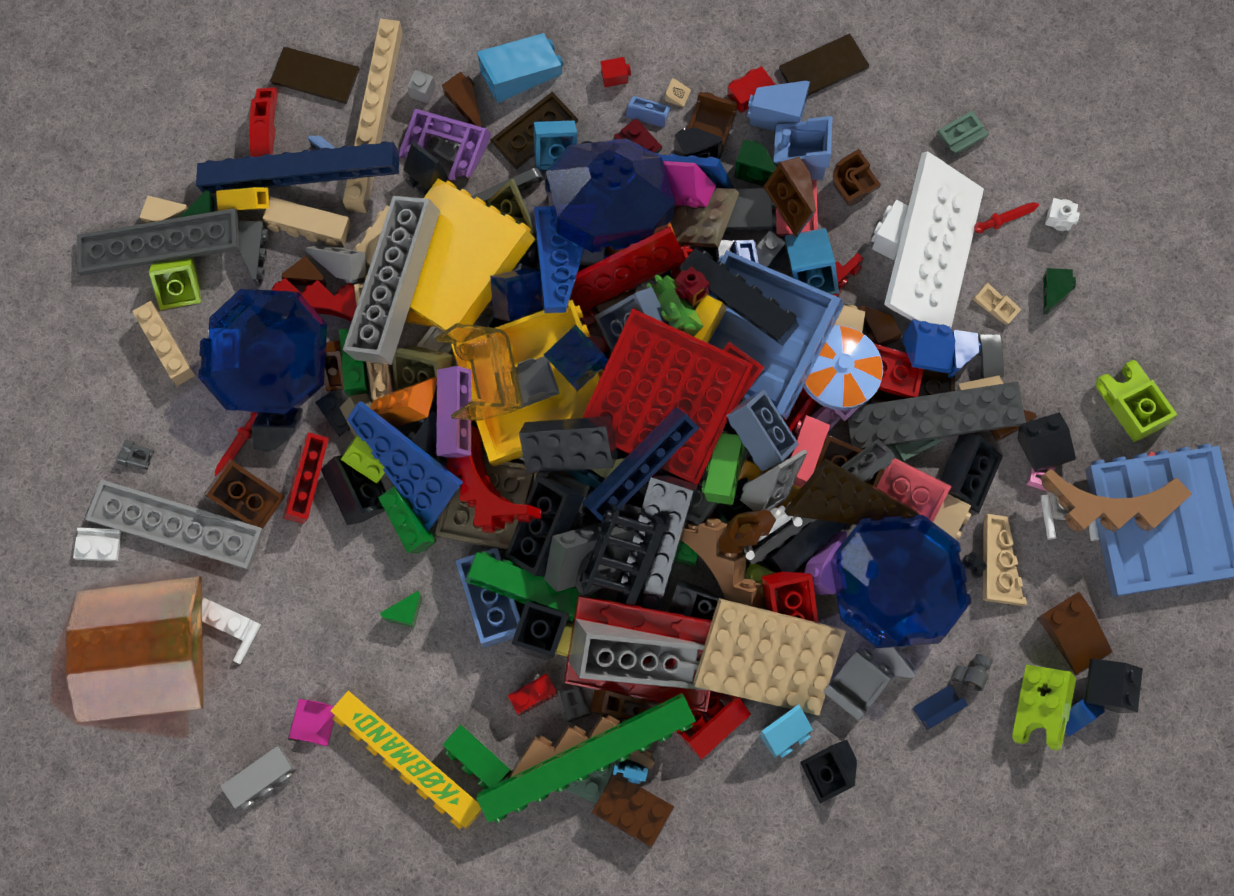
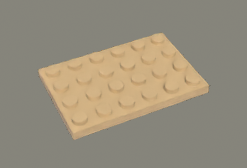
(768, 657)

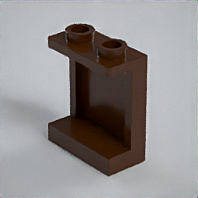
(714, 115)

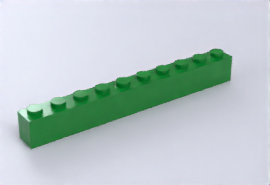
(585, 758)

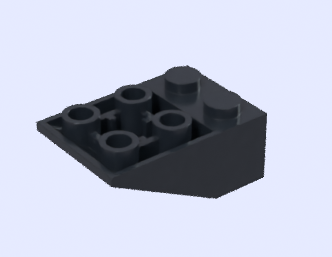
(694, 601)

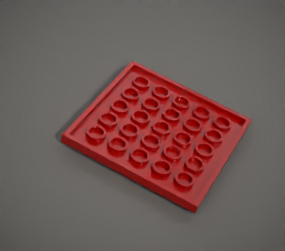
(662, 370)

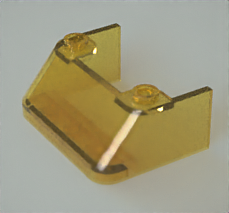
(491, 367)

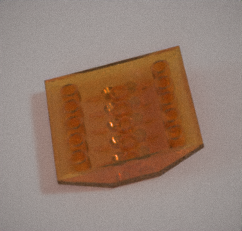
(136, 650)

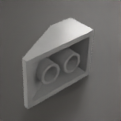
(773, 486)

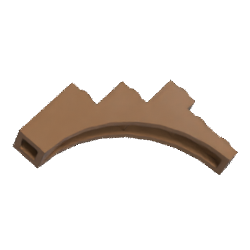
(1114, 512)
(727, 568)
(541, 749)

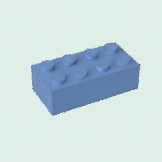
(492, 613)

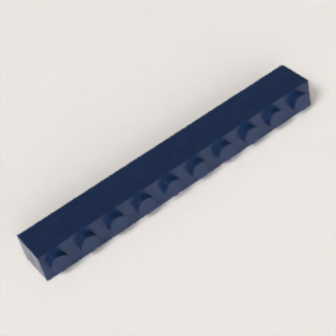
(299, 167)

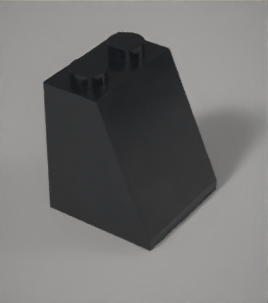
(539, 631)

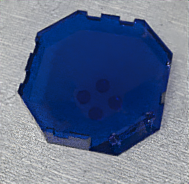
(609, 194)
(264, 352)
(900, 581)

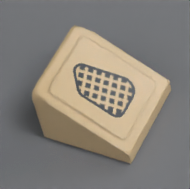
(677, 93)

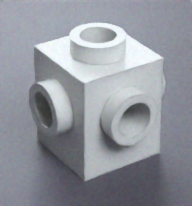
(1062, 214)

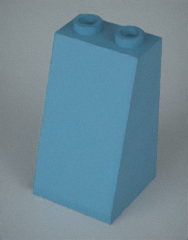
(519, 65)
(813, 260)

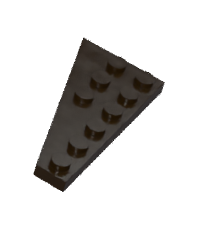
(844, 498)

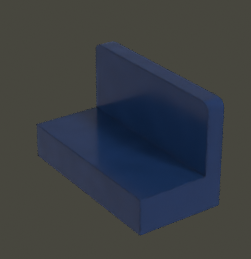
(939, 707)

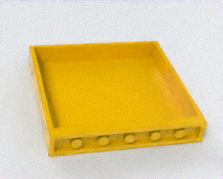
(463, 254)
(531, 339)

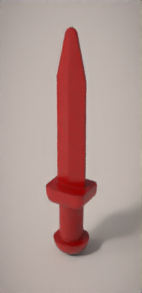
(996, 221)
(238, 442)

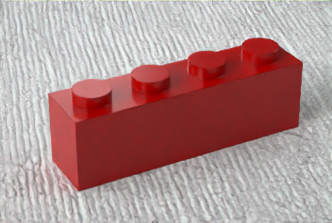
(305, 478)

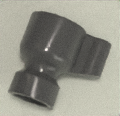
(976, 674)

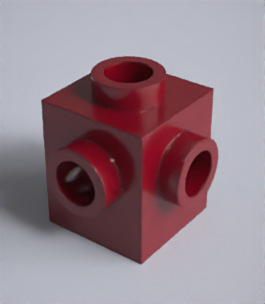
(692, 286)

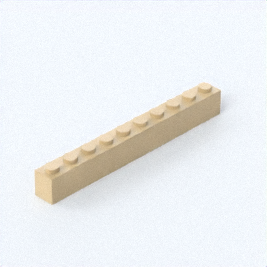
(375, 106)

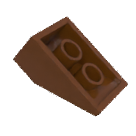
(792, 193)
(244, 494)
(1075, 632)

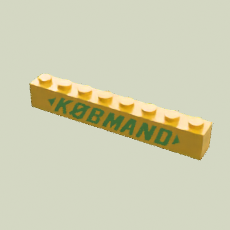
(408, 760)

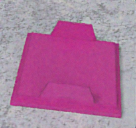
(312, 722)

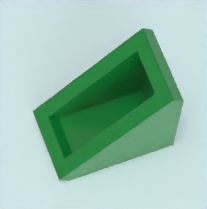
(405, 611)

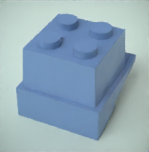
(809, 141)

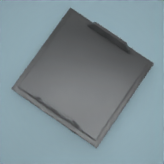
(536, 380)

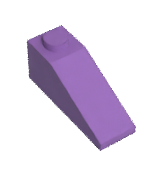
(821, 567)

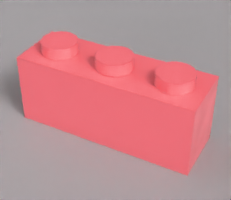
(811, 437)

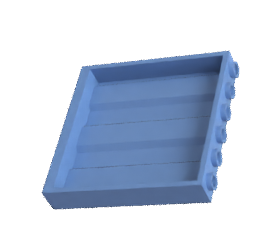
(784, 365)
(1190, 543)

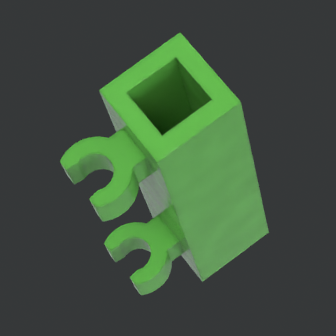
(676, 310)

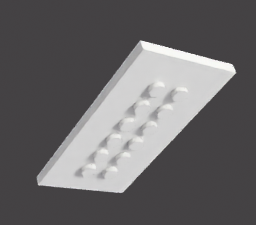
(934, 243)

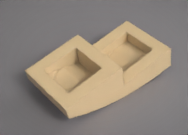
(1000, 307)

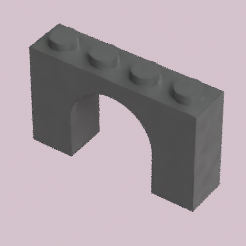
(571, 547)

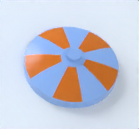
(845, 370)

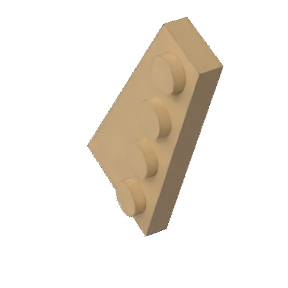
(1000, 577)

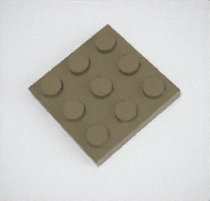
(705, 224)

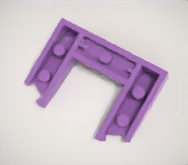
(471, 138)

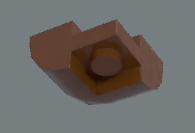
(854, 178)
(745, 530)

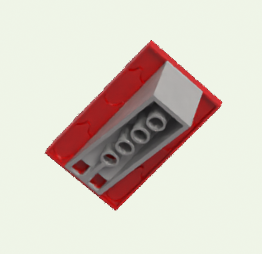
(636, 651)

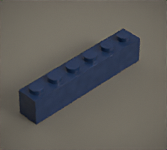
(642, 463)

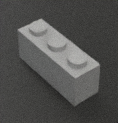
(258, 779)

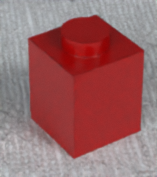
(615, 71)

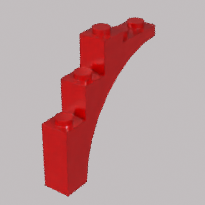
(322, 301)
(479, 492)

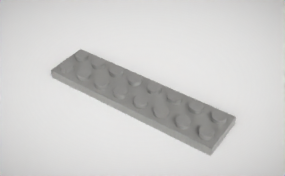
(174, 524)

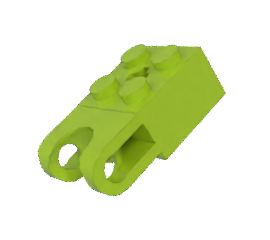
(1137, 402)
(1044, 711)

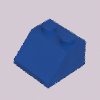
(930, 346)

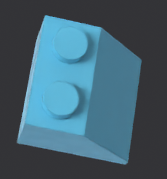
(786, 731)

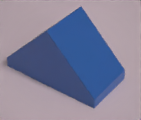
(1081, 715)

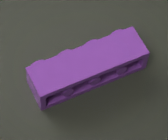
(453, 394)

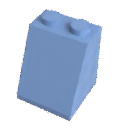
(778, 104)

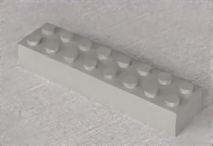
(391, 280)

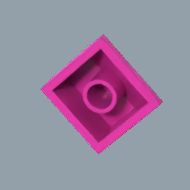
(689, 184)

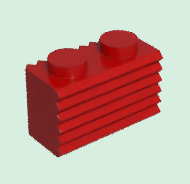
(532, 695)

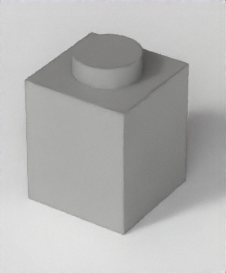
(421, 86)

